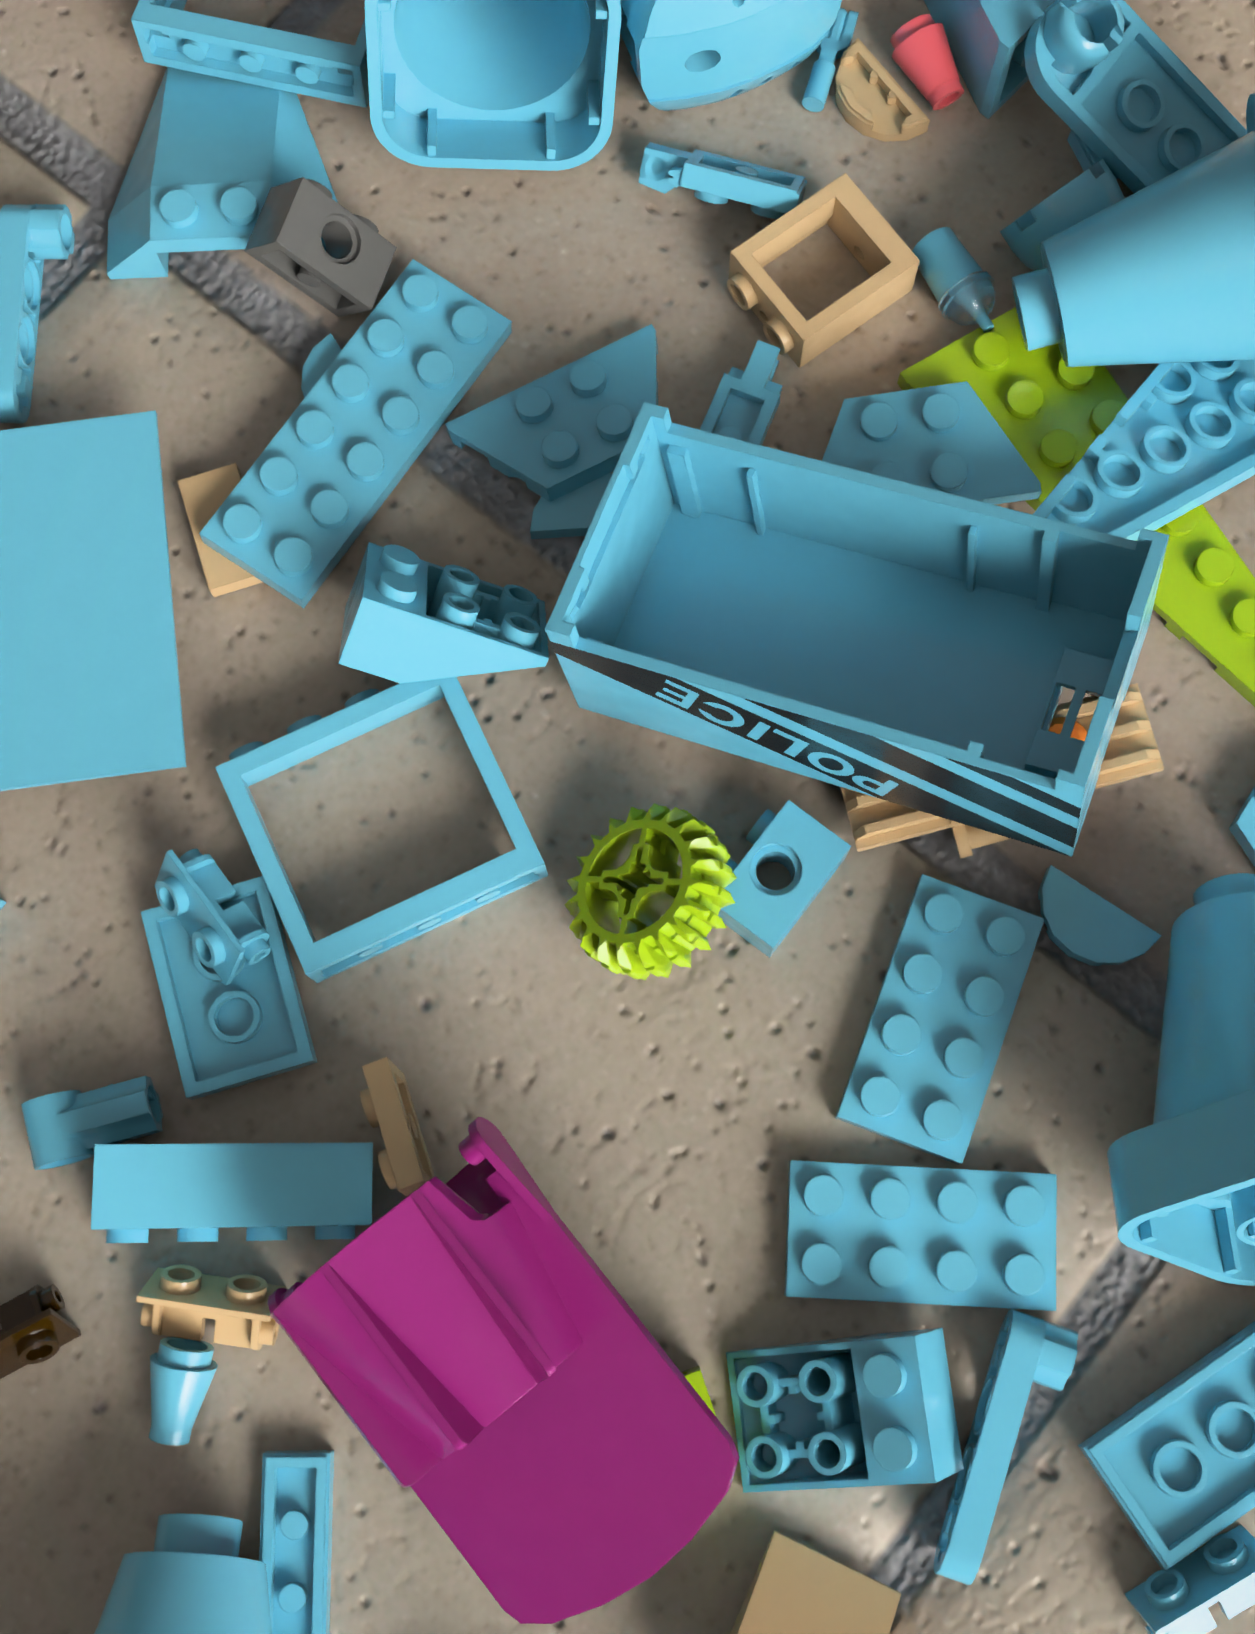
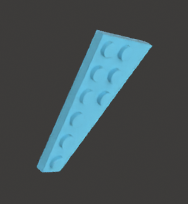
(1164, 452)

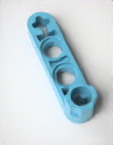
(26, 239)
(1023, 1354)

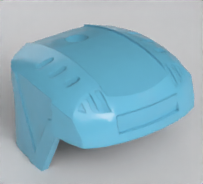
(718, 48)

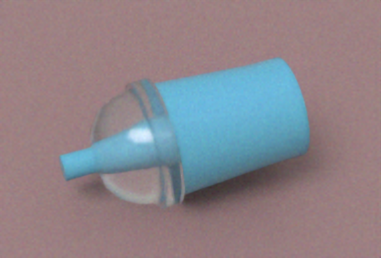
(956, 279)

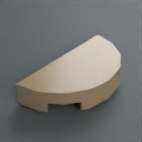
(874, 100)

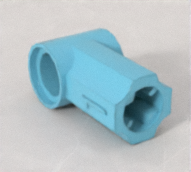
(69, 1122)

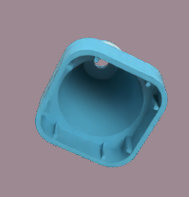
(493, 81)

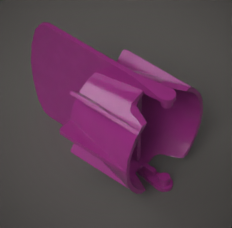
(512, 1389)

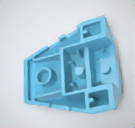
(206, 170)

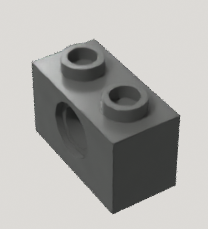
(290, 244)

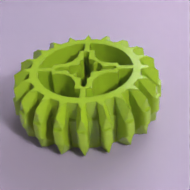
(638, 879)

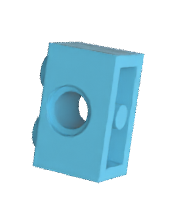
(808, 853)

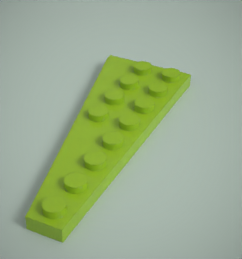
(1052, 421)

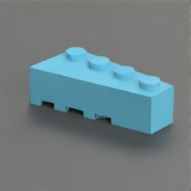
(231, 1187)

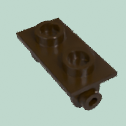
(33, 1328)

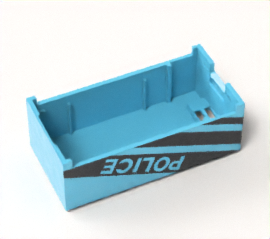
(855, 628)

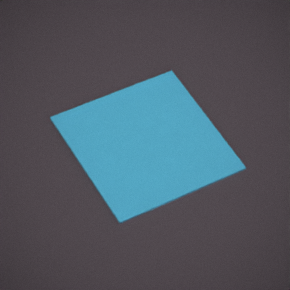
(86, 604)

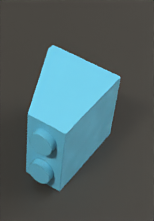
(988, 44)

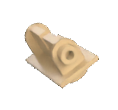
(182, 1299)

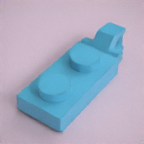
(721, 179)
(746, 398)

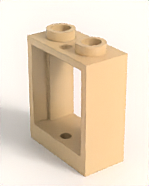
(866, 237)

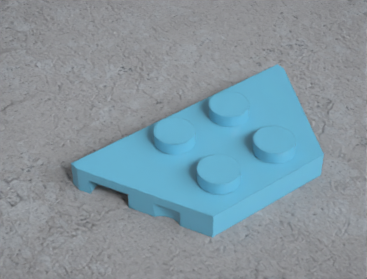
(569, 421)
(933, 440)

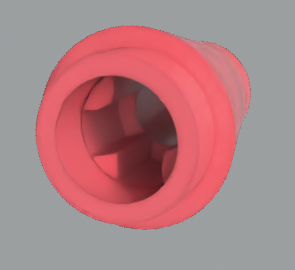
(927, 60)

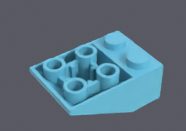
(437, 621)
(845, 1412)

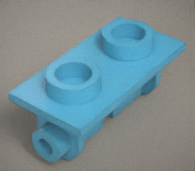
(192, 892)
(1180, 1597)

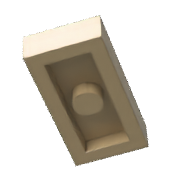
(390, 1106)

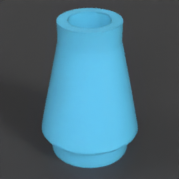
(178, 1387)

